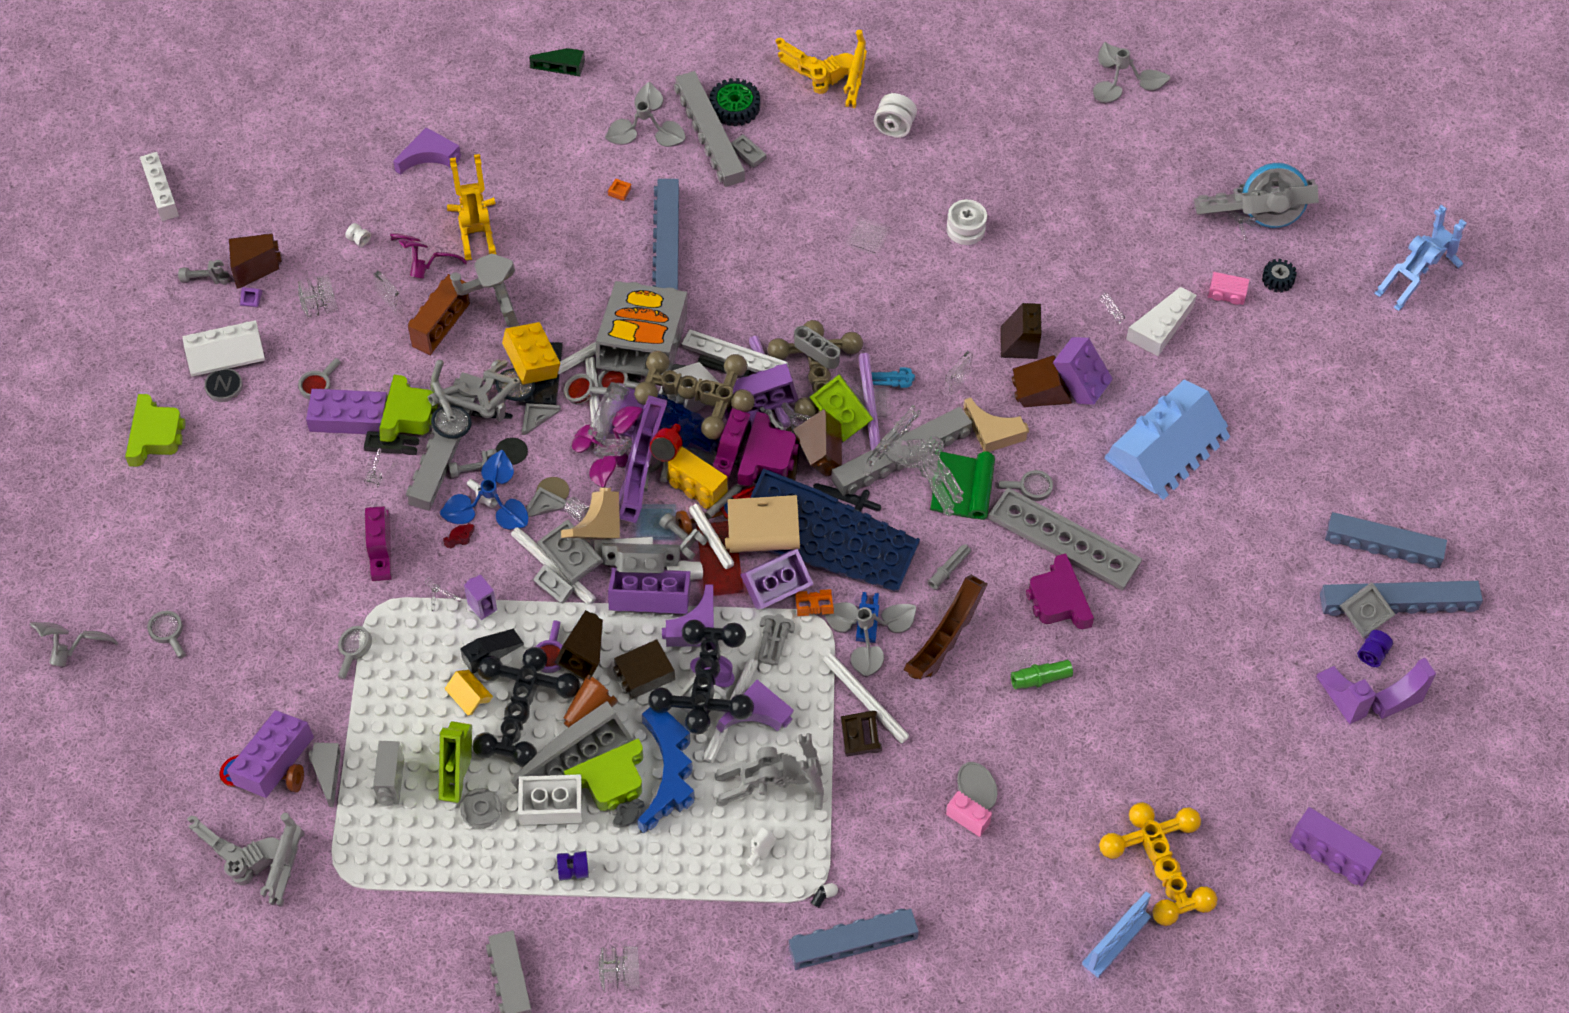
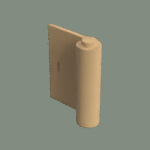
(763, 524)

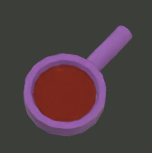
(552, 649)

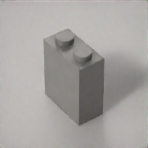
(388, 772)

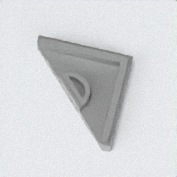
(537, 414)
(544, 502)

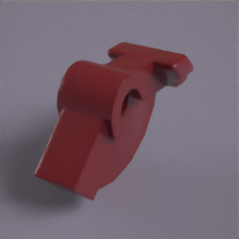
(459, 535)

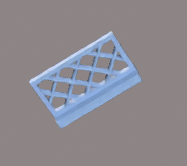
(1118, 937)

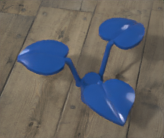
(496, 469)

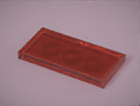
(723, 580)

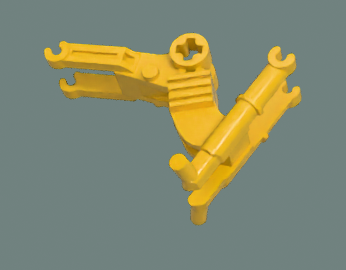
(829, 70)
(472, 208)

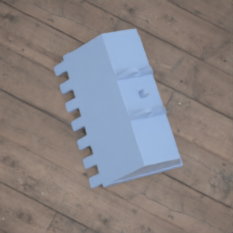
(1170, 438)

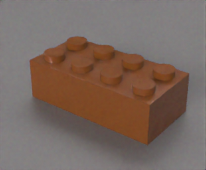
(437, 316)

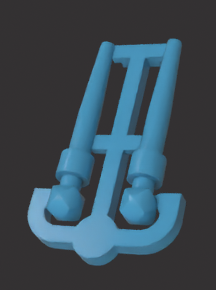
(894, 376)

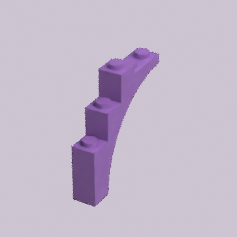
(638, 461)

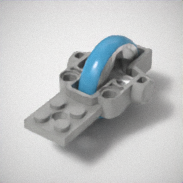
(1272, 194)

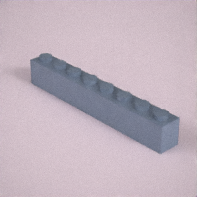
(666, 233)
(1410, 596)

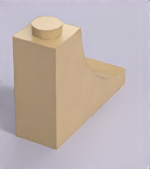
(994, 431)
(601, 519)

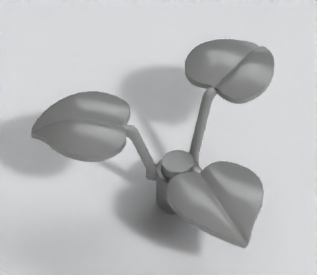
(1111, 56)
(647, 100)
(60, 651)
(870, 659)

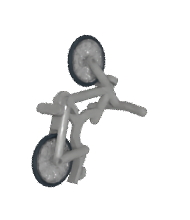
(454, 421)

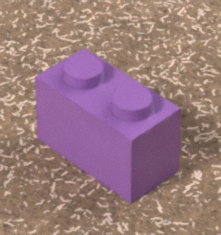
(480, 597)

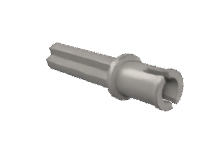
(952, 563)

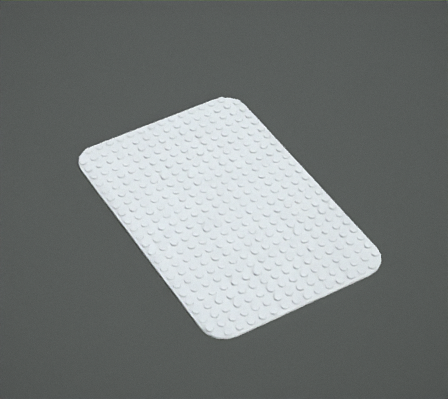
(689, 852)

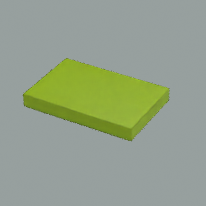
(842, 404)

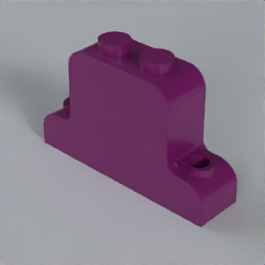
(731, 441)
(767, 450)
(378, 542)
(1059, 595)

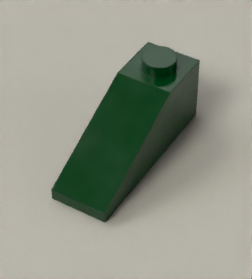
(561, 61)

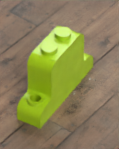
(406, 410)
(153, 431)
(454, 759)
(612, 775)

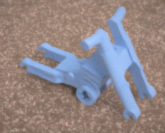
(1426, 252)

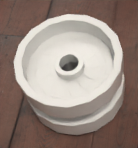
(895, 115)
(966, 222)

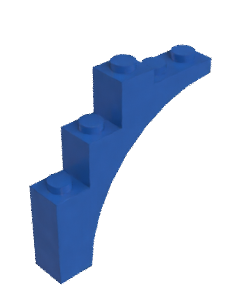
(673, 790)

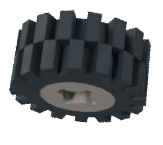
(1272, 277)

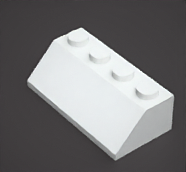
(223, 348)

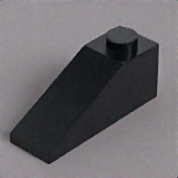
(491, 645)

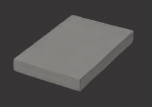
(570, 555)

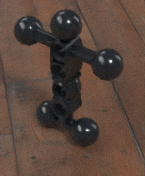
(533, 661)
(698, 719)

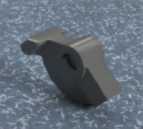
(627, 813)

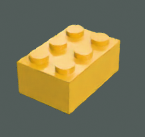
(531, 353)
(697, 478)

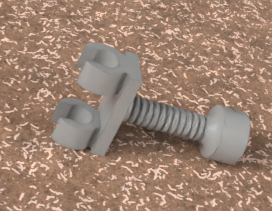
(213, 270)
(456, 469)
(668, 522)

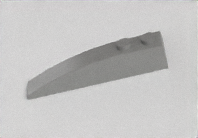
(582, 741)

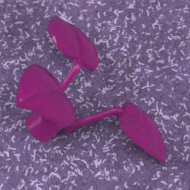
(418, 266)
(603, 468)

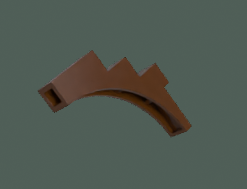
(930, 657)

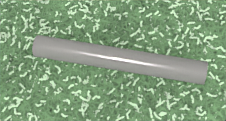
(721, 502)

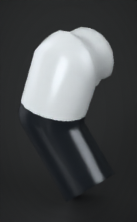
(824, 892)

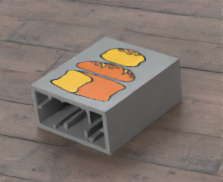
(638, 323)

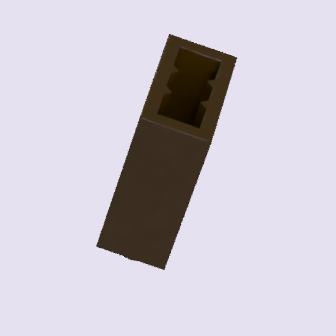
(643, 669)

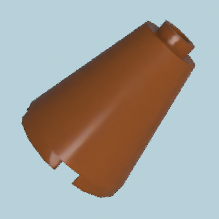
(588, 698)

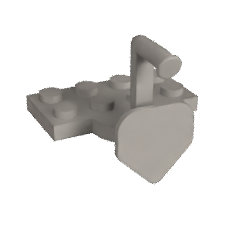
(491, 272)

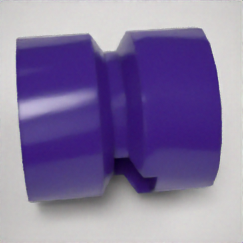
(1375, 648)
(580, 864)

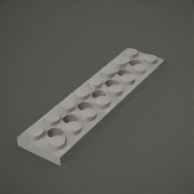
(1063, 527)

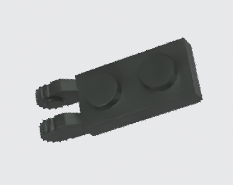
(373, 443)

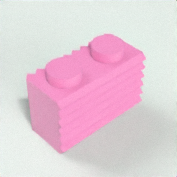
(1228, 288)
(969, 813)

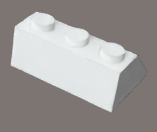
(550, 799)

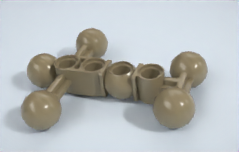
(779, 348)
(712, 426)

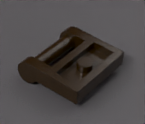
(854, 733)

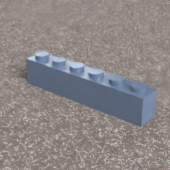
(1386, 540)
(853, 938)

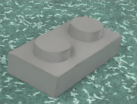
(748, 151)
(554, 584)

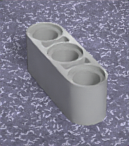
(816, 347)

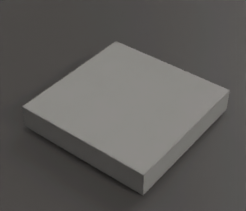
(1367, 609)

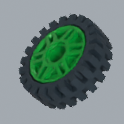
(735, 101)

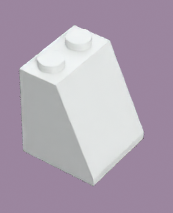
(698, 371)

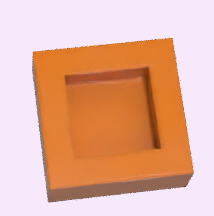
(619, 189)

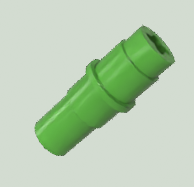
(1041, 674)

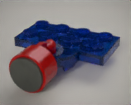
(677, 430)

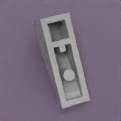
(326, 761)

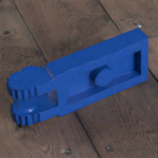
(860, 636)

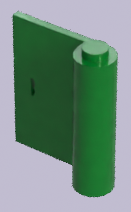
(975, 481)

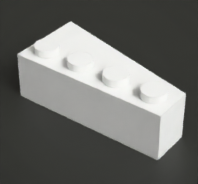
(1160, 324)

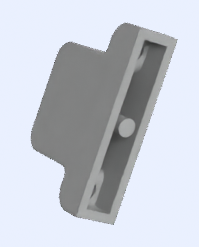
(640, 557)

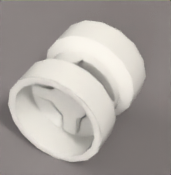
(357, 234)

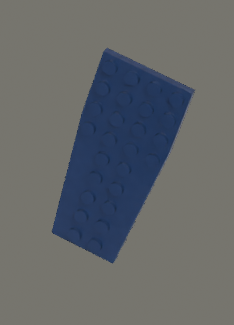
(843, 538)

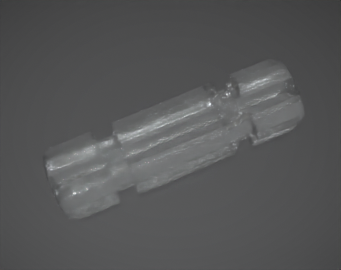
(1112, 308)

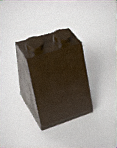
(1022, 332)
(582, 647)

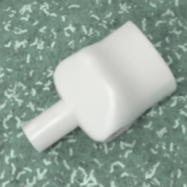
(476, 487)
(695, 568)
(761, 846)

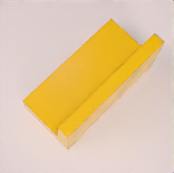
(467, 691)

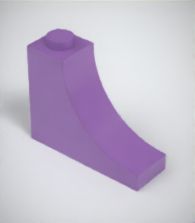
(427, 148)
(703, 612)
(1406, 691)
(1350, 698)
(767, 709)

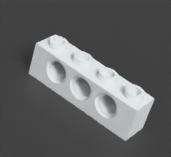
(159, 186)

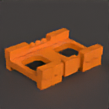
(813, 598)

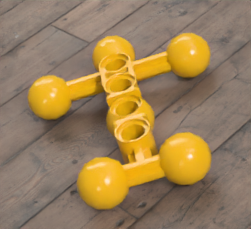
(1186, 820)

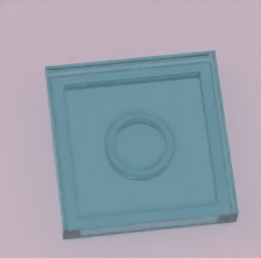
(649, 521)

